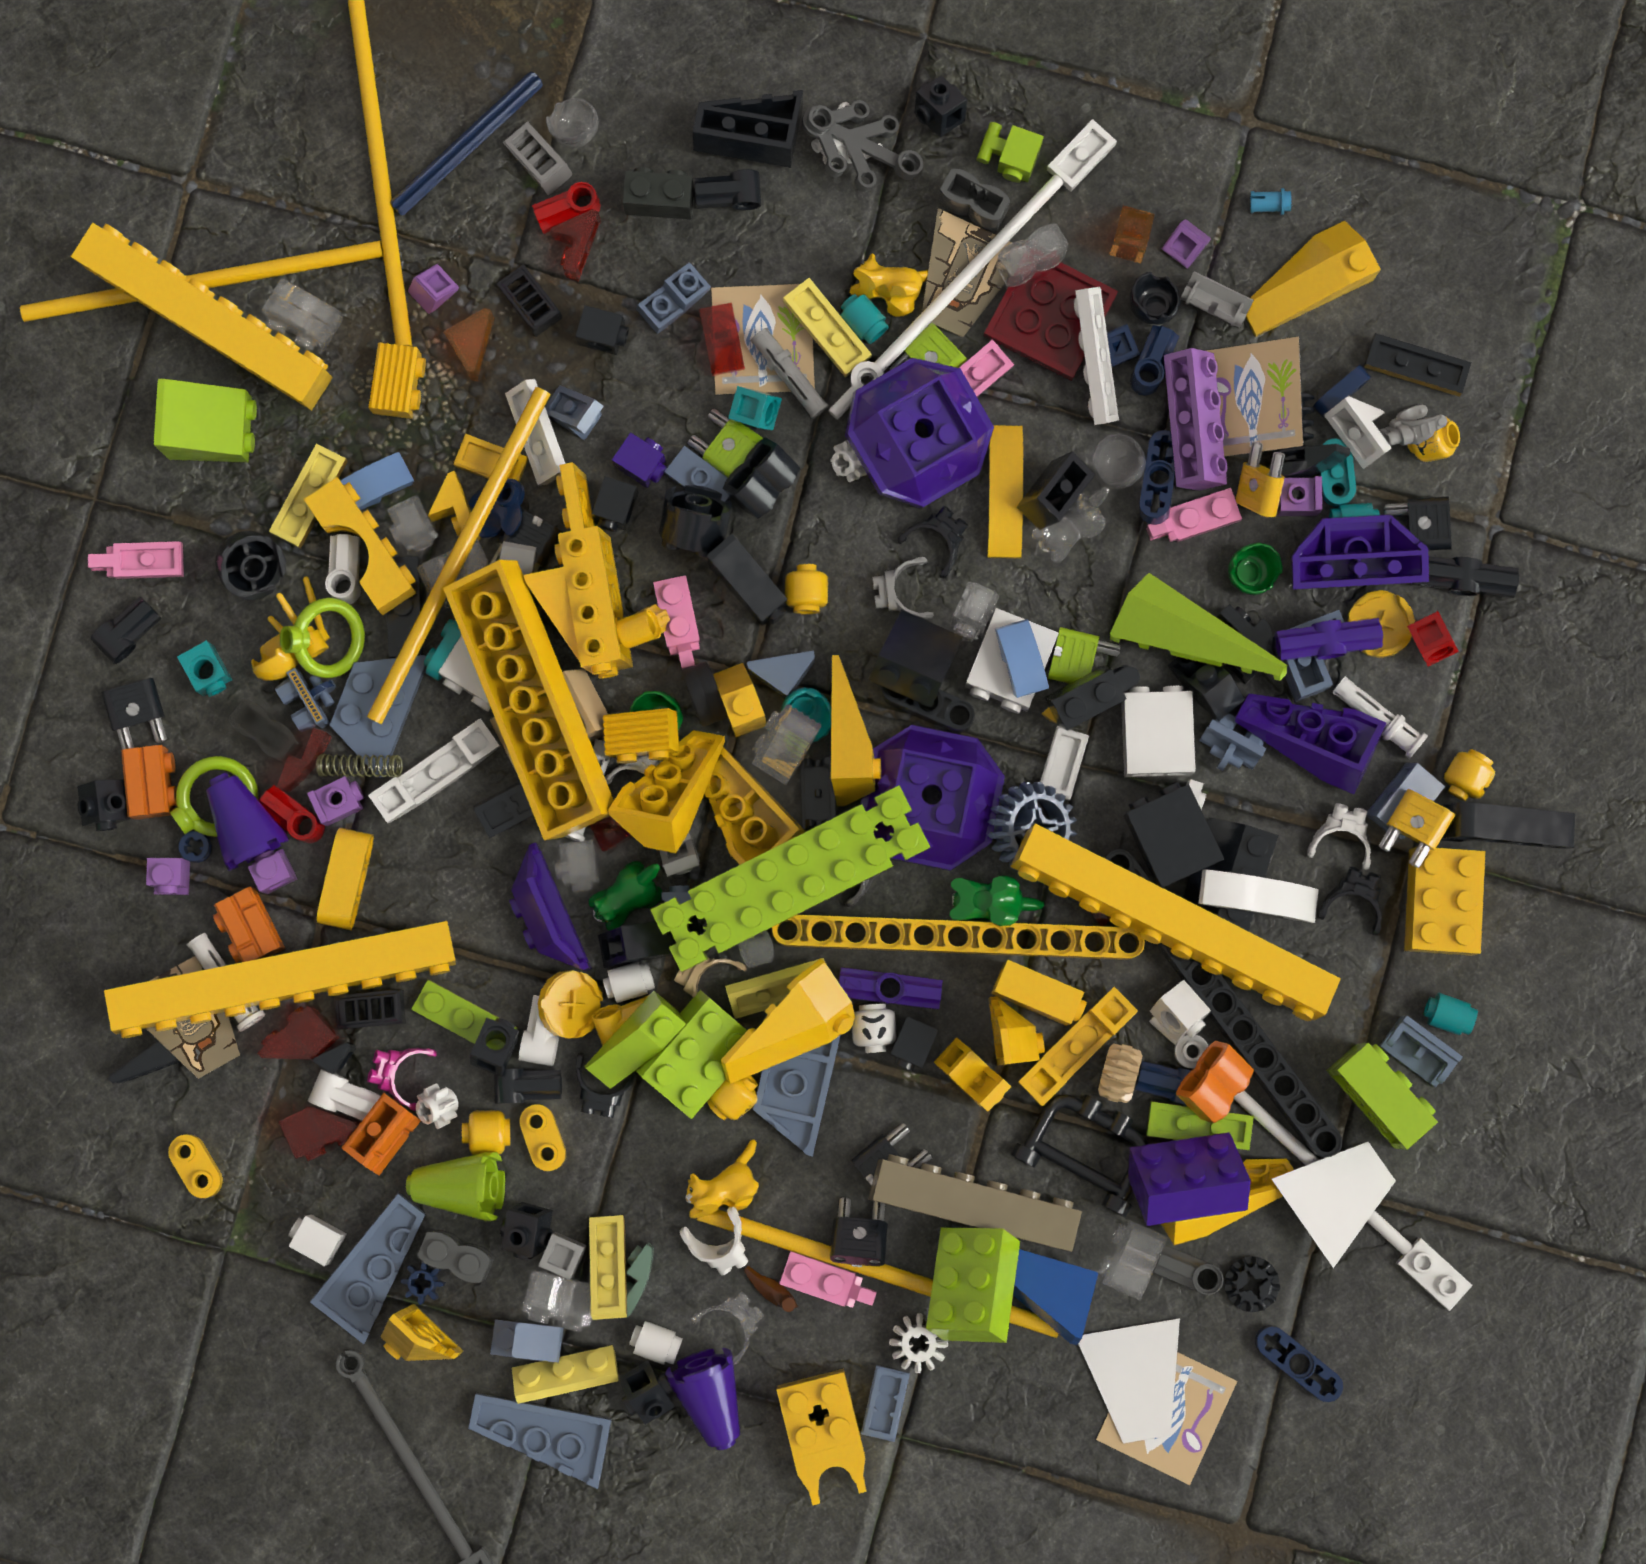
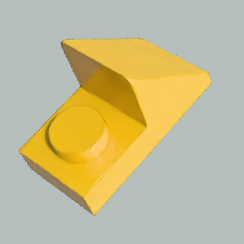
(451, 501)

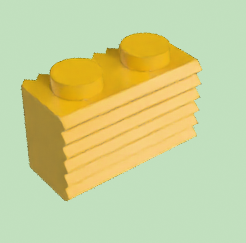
(396, 380)
(641, 734)

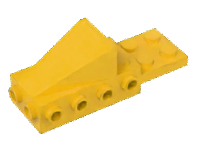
(585, 592)

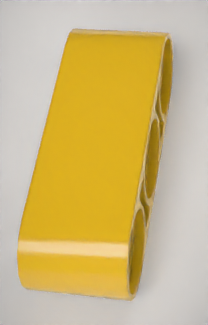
(345, 878)

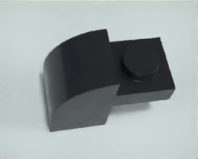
(1260, 634)

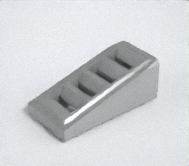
(552, 173)

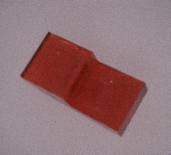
(298, 769)

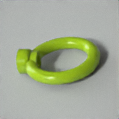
(297, 638)
(184, 813)

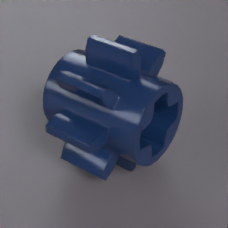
(415, 1289)

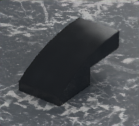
(1316, 461)

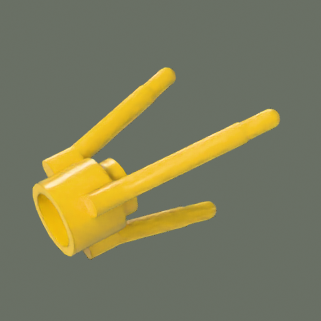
(317, 637)

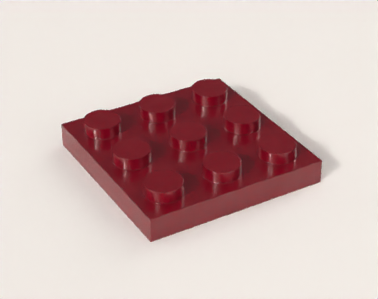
(1042, 321)

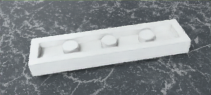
(1098, 367)

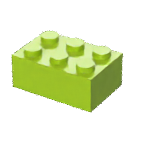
(691, 1065)
(1383, 1095)
(973, 1284)

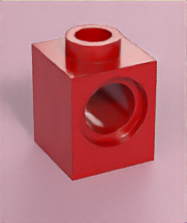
(1432, 638)

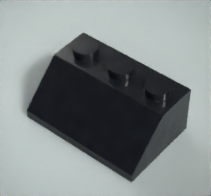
(1244, 852)

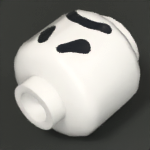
(874, 1027)

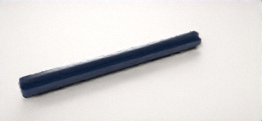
(466, 143)

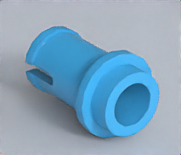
(1270, 201)

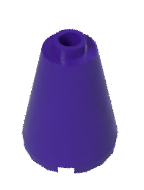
(241, 821)
(709, 1395)

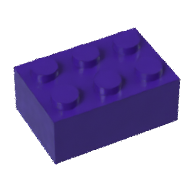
(1188, 1179)

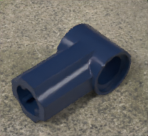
(1159, 343)
(1160, 1080)

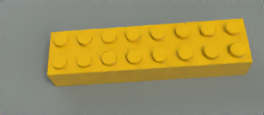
(197, 312)
(530, 699)

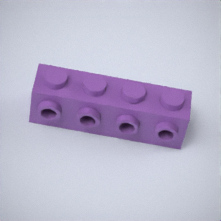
(1195, 419)

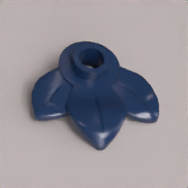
(506, 512)

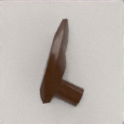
(771, 1290)

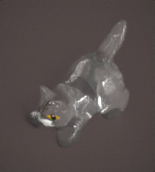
(1079, 522)

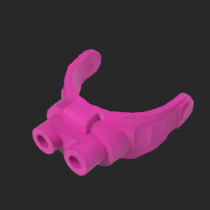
(385, 1070)

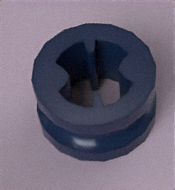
(193, 857)

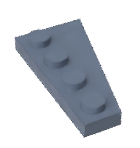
(365, 1275)

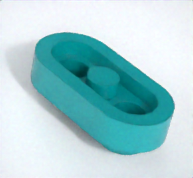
(1340, 475)
(437, 657)

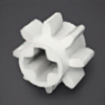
(846, 462)
(437, 1106)

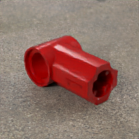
(564, 207)
(290, 814)

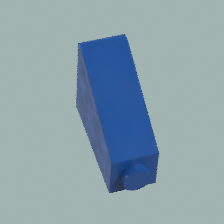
(1055, 1292)

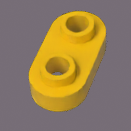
(540, 1138)
(196, 1164)

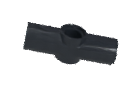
(1471, 577)

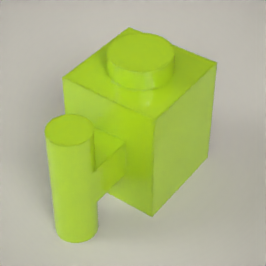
(1016, 153)

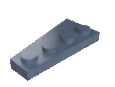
(555, 1436)

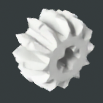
(920, 1355)

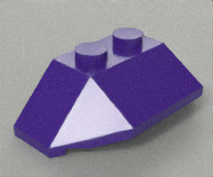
(1359, 554)
(545, 913)

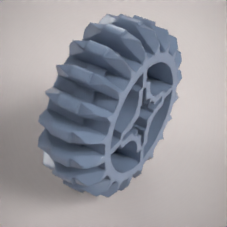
(1024, 802)

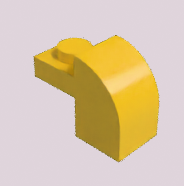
(972, 1074)

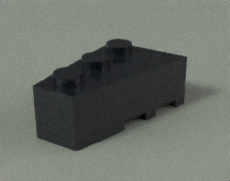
(750, 129)

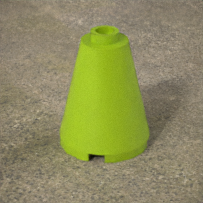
(461, 1185)

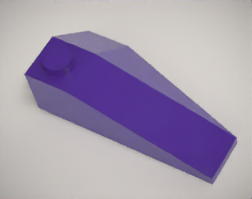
(1322, 741)

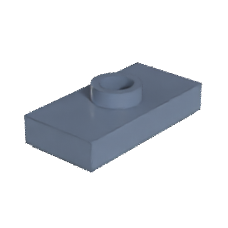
(693, 470)
(885, 1403)

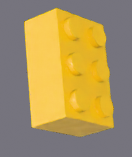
(1445, 902)

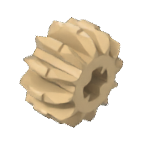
(1120, 1073)

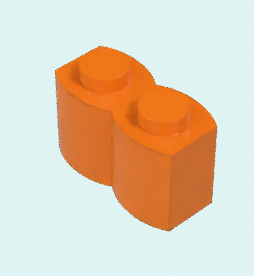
(1215, 1082)

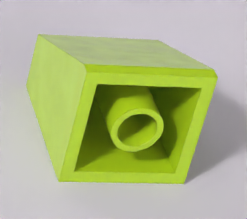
(203, 422)

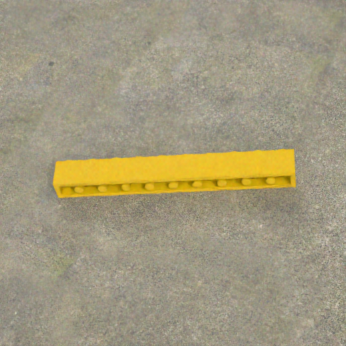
(1175, 923)
(279, 978)

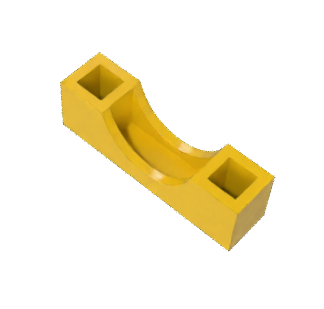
(337, 511)

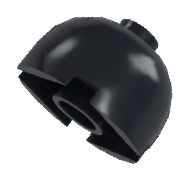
(250, 565)

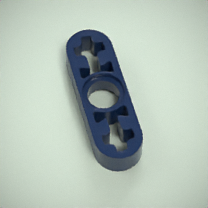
(1149, 488)
(1284, 1340)

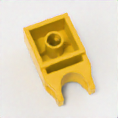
(826, 1442)

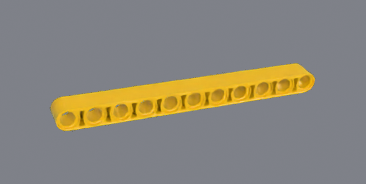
(974, 930)

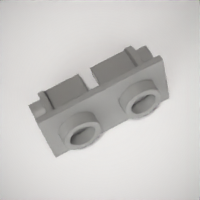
(1216, 299)

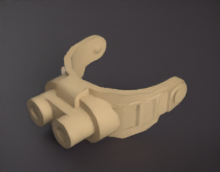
(691, 977)

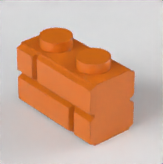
(148, 781)
(247, 926)
(381, 1134)

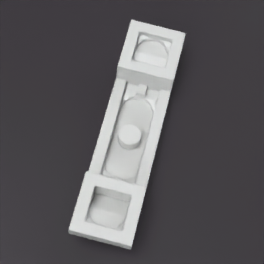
(435, 772)
(1258, 895)

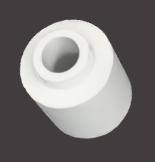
(629, 981)
(655, 1343)

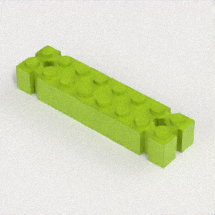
(790, 879)

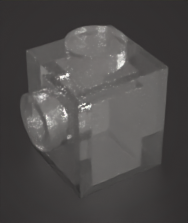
(412, 524)
(578, 865)

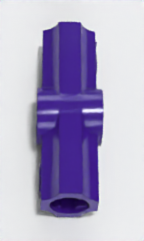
(1329, 639)
(913, 990)

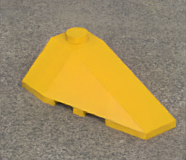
(1318, 273)
(851, 750)
(666, 799)
(746, 811)
(804, 1020)
(1013, 1035)
(1261, 1193)
(417, 1337)

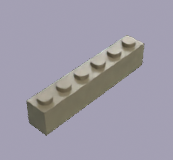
(974, 1204)

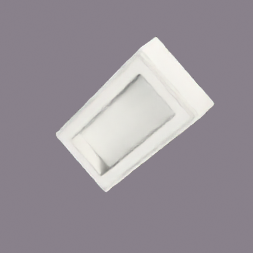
(1064, 760)

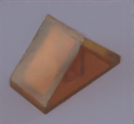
(1132, 234)
(470, 340)

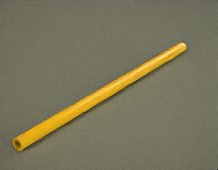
(379, 173)
(211, 279)
(458, 555)
(883, 1273)

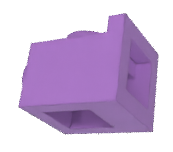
(1307, 506)
(350, 803)
(272, 871)
(168, 876)

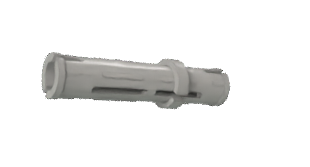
(780, 361)

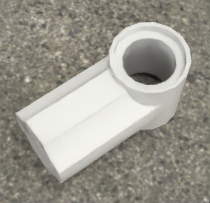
(344, 565)
(537, 1042)
(336, 1093)

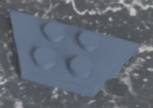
(357, 698)
(795, 1094)

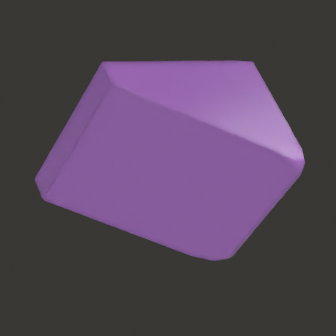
(1186, 243)
(432, 288)

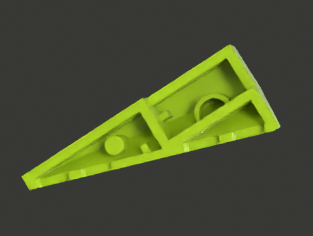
(1168, 620)

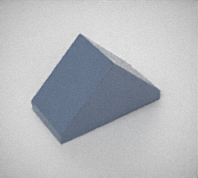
(782, 672)

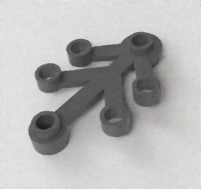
(857, 142)

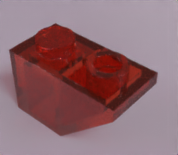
(302, 1038)
(315, 1129)

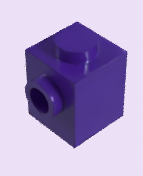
(640, 460)

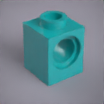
(755, 408)
(193, 661)

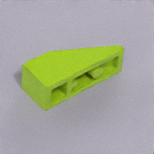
(637, 1040)

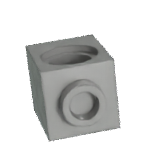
(562, 1255)

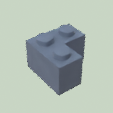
(1308, 675)

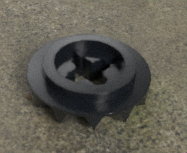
(1237, 1277)

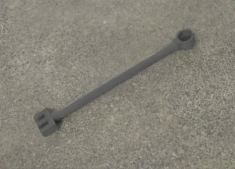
(409, 1460)

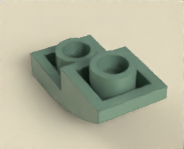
(641, 1264)

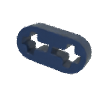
(1346, 387)

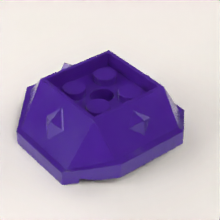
(886, 440)
(967, 786)

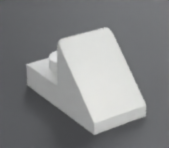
(1355, 427)

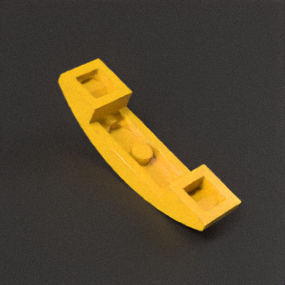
(1005, 492)
(1077, 1046)

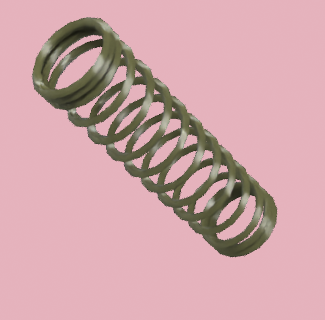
(399, 765)

